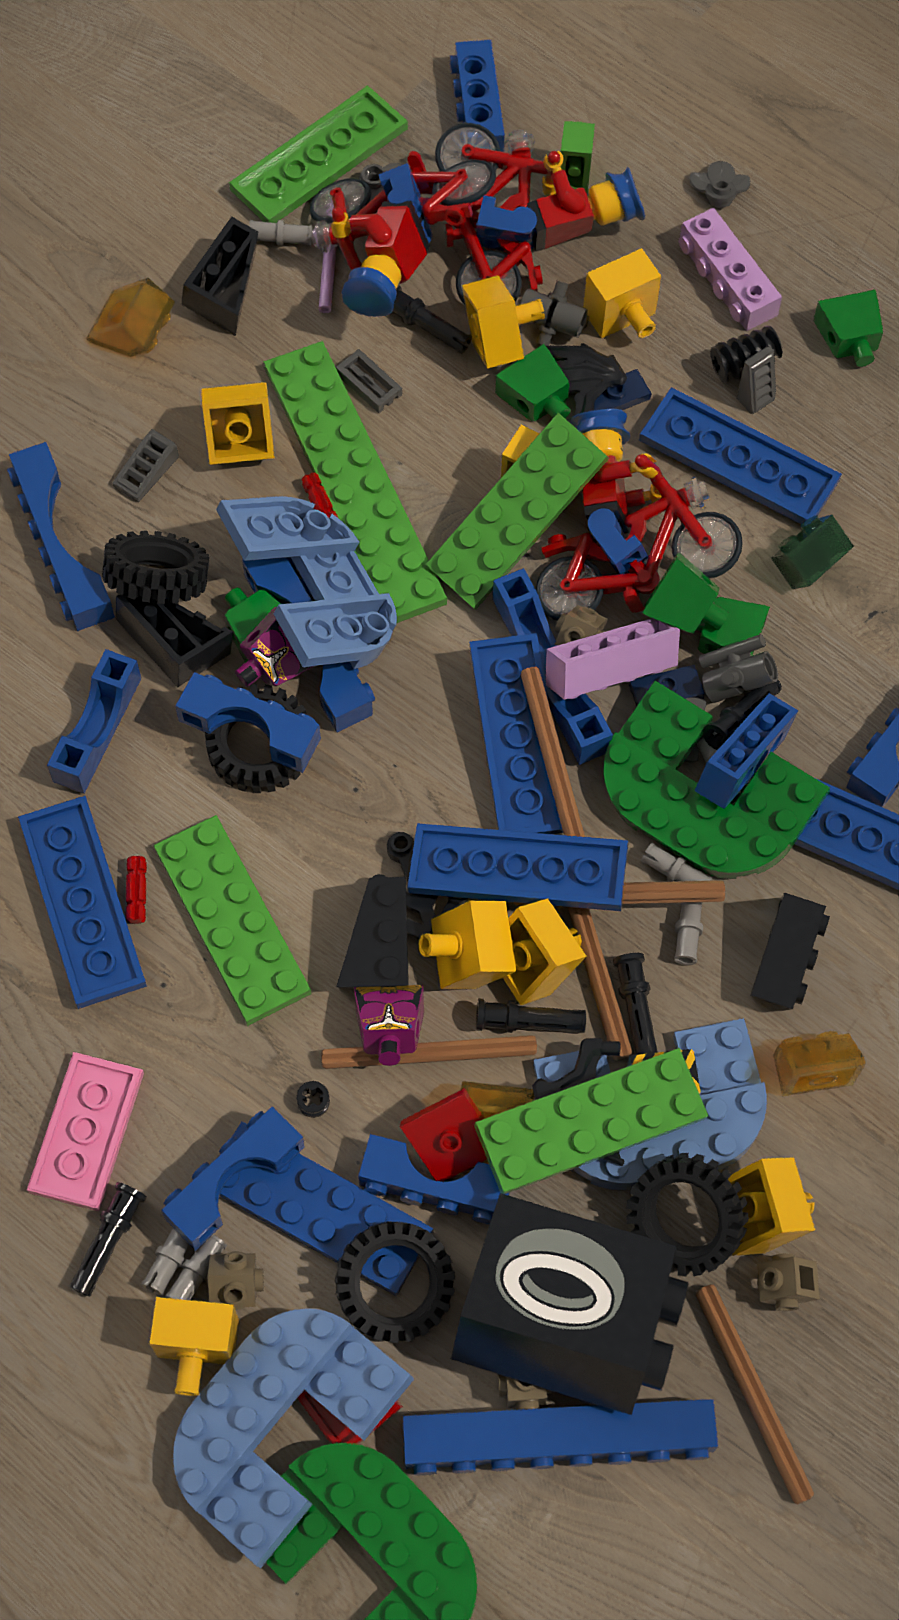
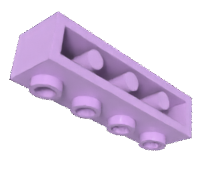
(729, 269)
(611, 657)

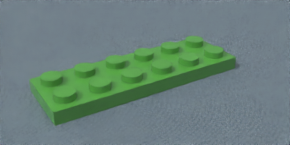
(318, 155)
(517, 510)
(232, 920)
(590, 1121)

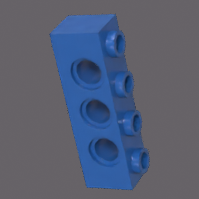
(477, 87)
(745, 751)

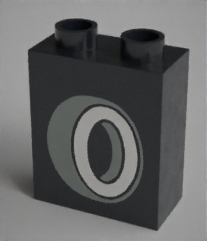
(570, 1305)

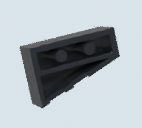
(222, 276)
(173, 636)
(379, 938)
(790, 951)

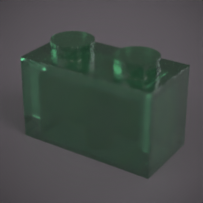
(812, 551)

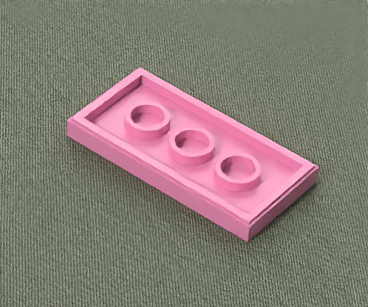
(85, 1131)

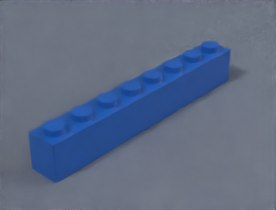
(559, 1435)

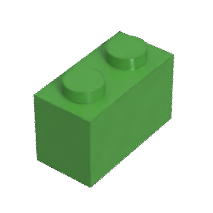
(577, 152)

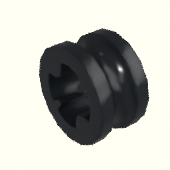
(313, 1110)

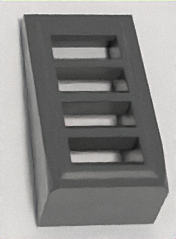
(758, 381)
(164, 459)

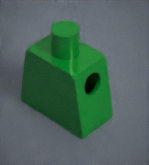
(851, 325)
(534, 386)
(685, 598)
(246, 613)
(743, 622)

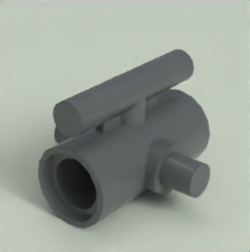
(558, 313)
(738, 669)

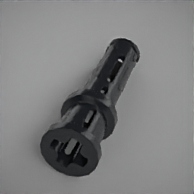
(414, 312)
(733, 716)
(634, 991)
(512, 1016)
(114, 1223)

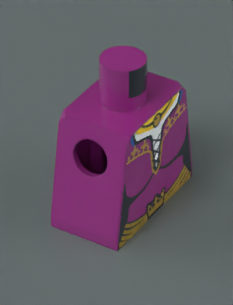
(268, 655)
(389, 1020)

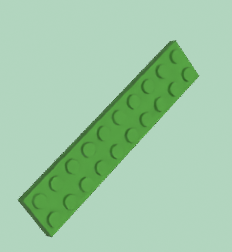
(354, 478)

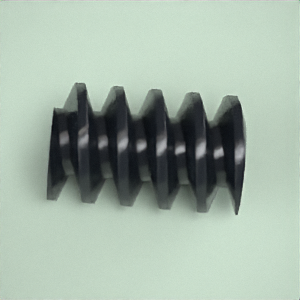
(733, 354)

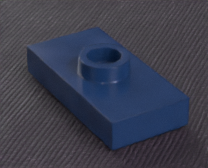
(624, 396)
(681, 681)

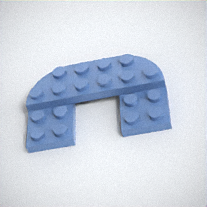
(348, 613)
(728, 1090)
(249, 1396)

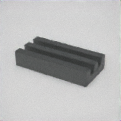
(378, 404)

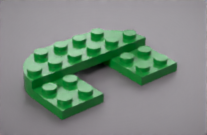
(662, 801)
(391, 1521)

